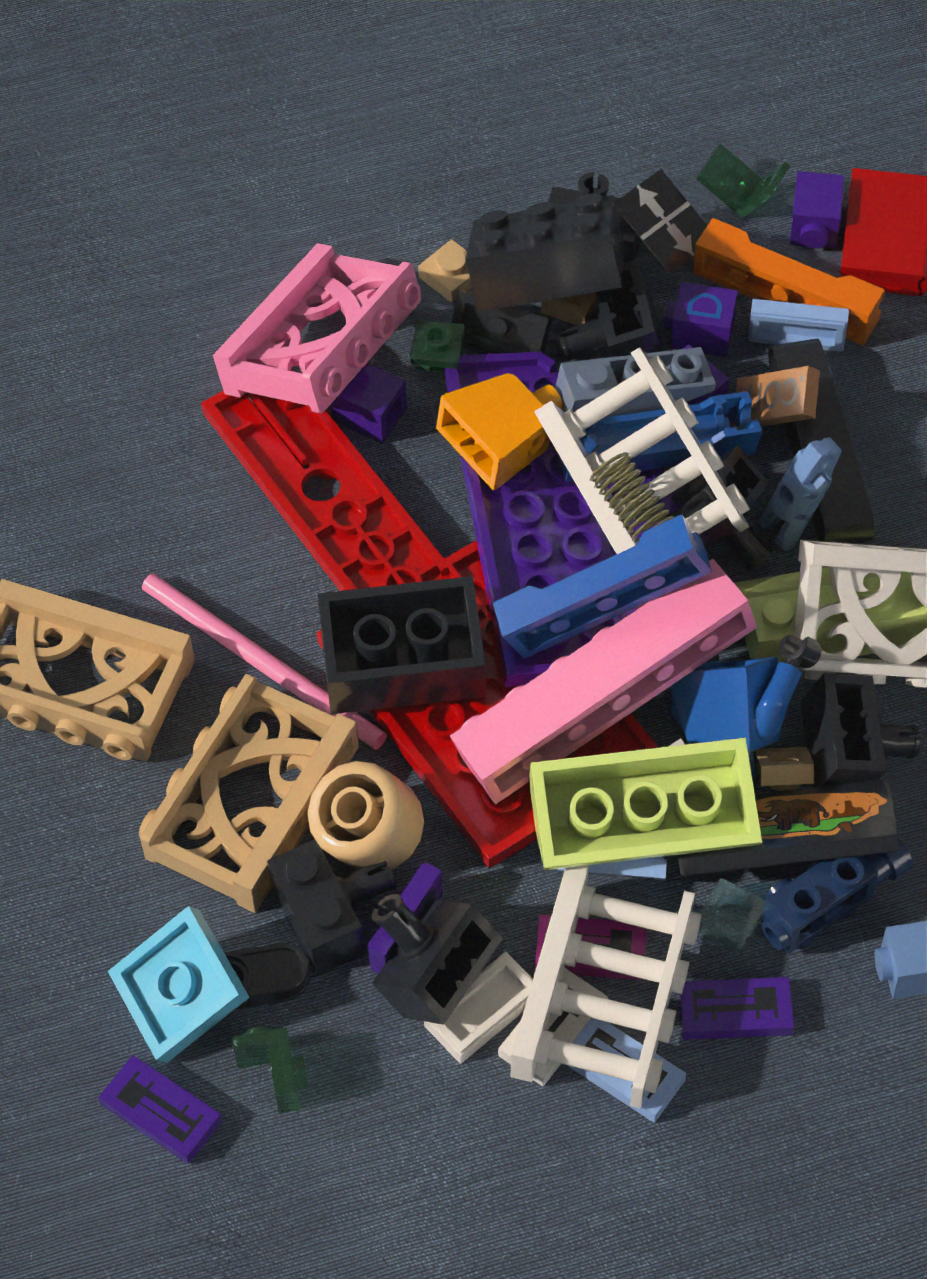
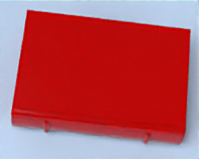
(887, 231)

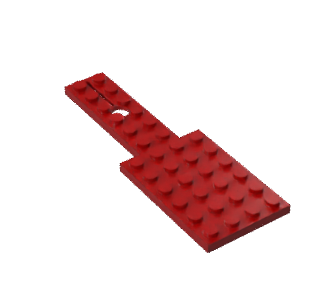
(372, 542)

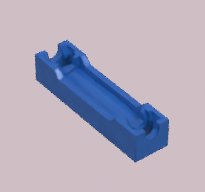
(714, 425)
(658, 564)

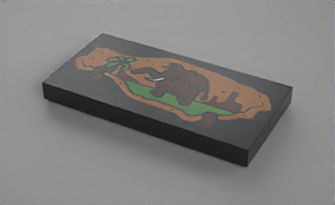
(810, 827)

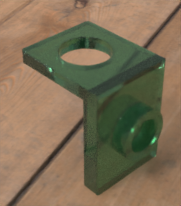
(737, 183)

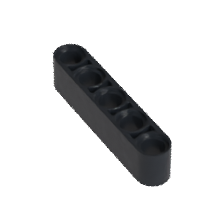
(845, 508)

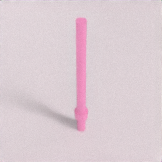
(255, 655)

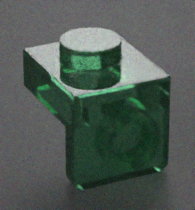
(437, 345)
(272, 1046)

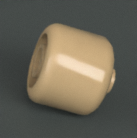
(365, 816)

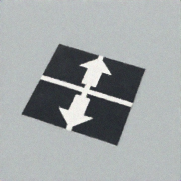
(663, 219)

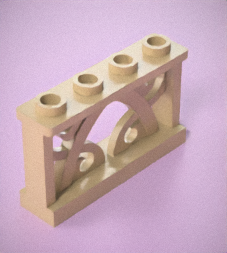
(106, 633)
(214, 760)

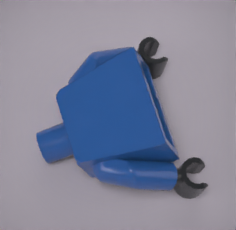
(741, 696)

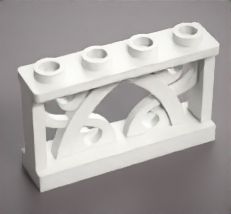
(847, 569)

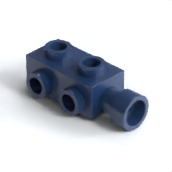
(816, 895)

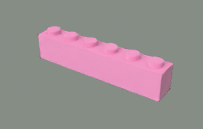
(603, 681)

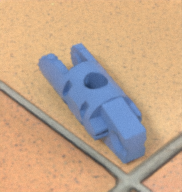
(801, 491)

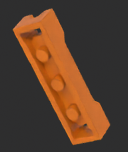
(733, 261)

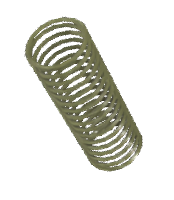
(620, 465)

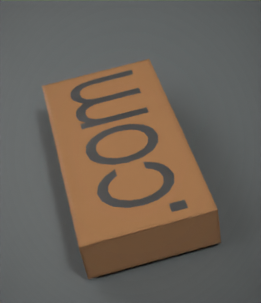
(782, 395)

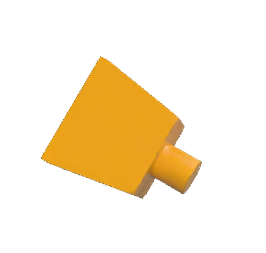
(496, 425)

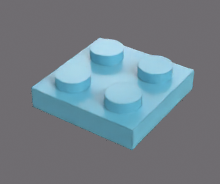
(178, 984)

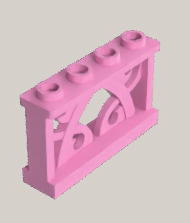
(374, 307)

